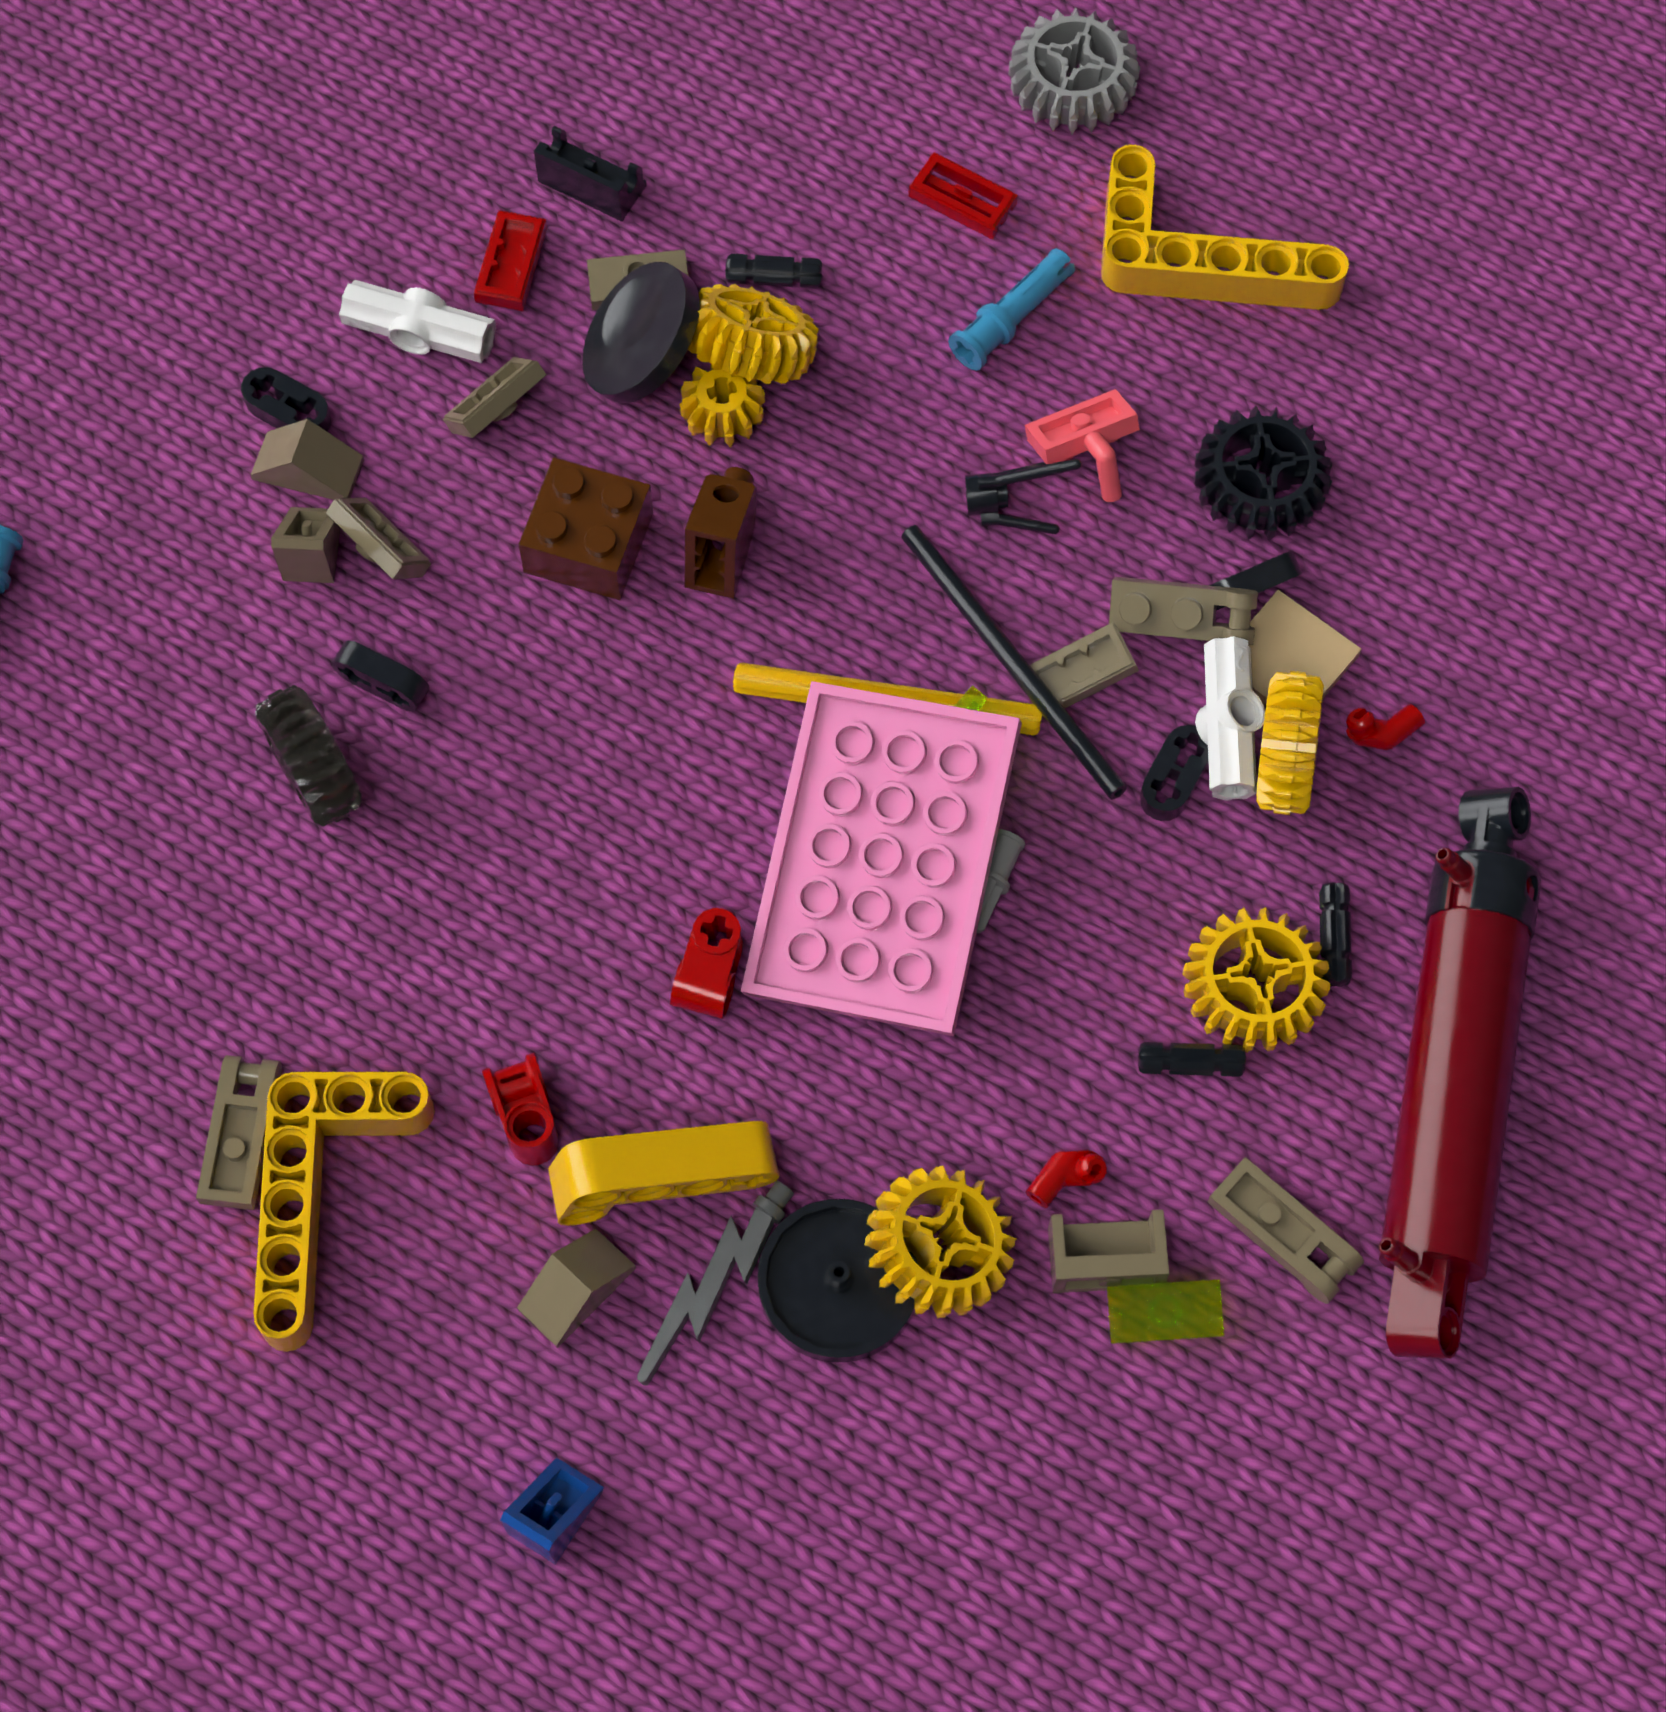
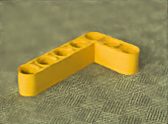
(1202, 254)
(303, 1181)

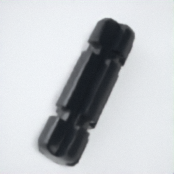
(773, 270)
(1336, 932)
(1191, 1059)

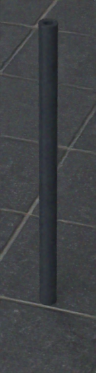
(1014, 663)

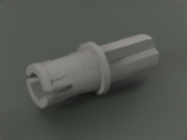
(1004, 858)

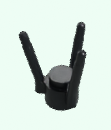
(989, 492)

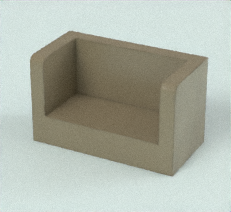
(1107, 1253)

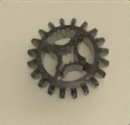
(308, 755)

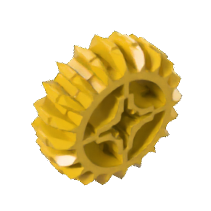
(753, 334)
(1289, 742)
(1296, 968)
(981, 1248)

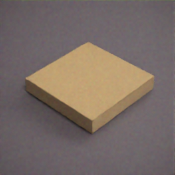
(1296, 640)

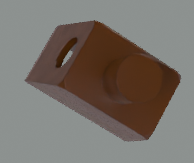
(725, 514)

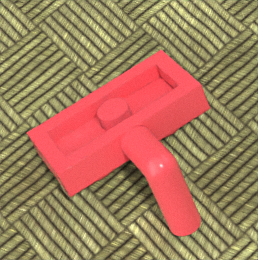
(1087, 428)

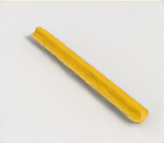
(795, 686)

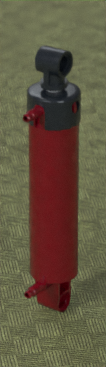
(1459, 1074)

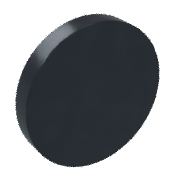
(641, 332)
(821, 1288)

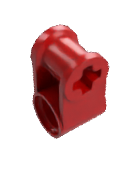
(708, 972)
(521, 1102)

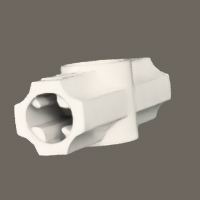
(417, 321)
(1230, 718)

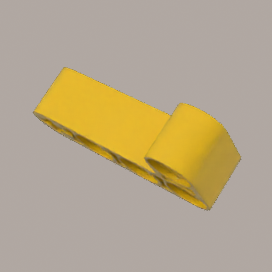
(659, 1165)

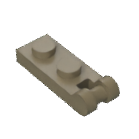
(1180, 609)
(237, 1135)
(1285, 1229)

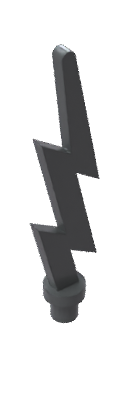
(730, 1250)

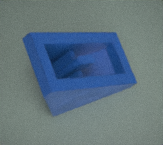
(551, 1510)

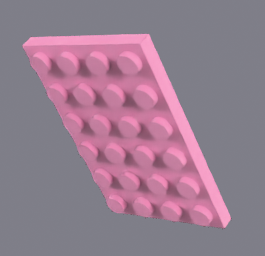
(882, 858)

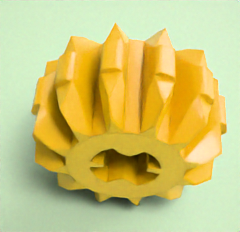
(707, 415)

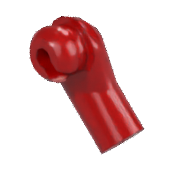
(1383, 734)
(1066, 1170)

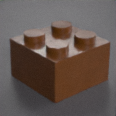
(586, 528)

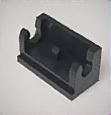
(588, 176)

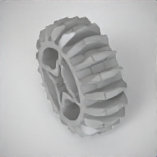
(1093, 90)

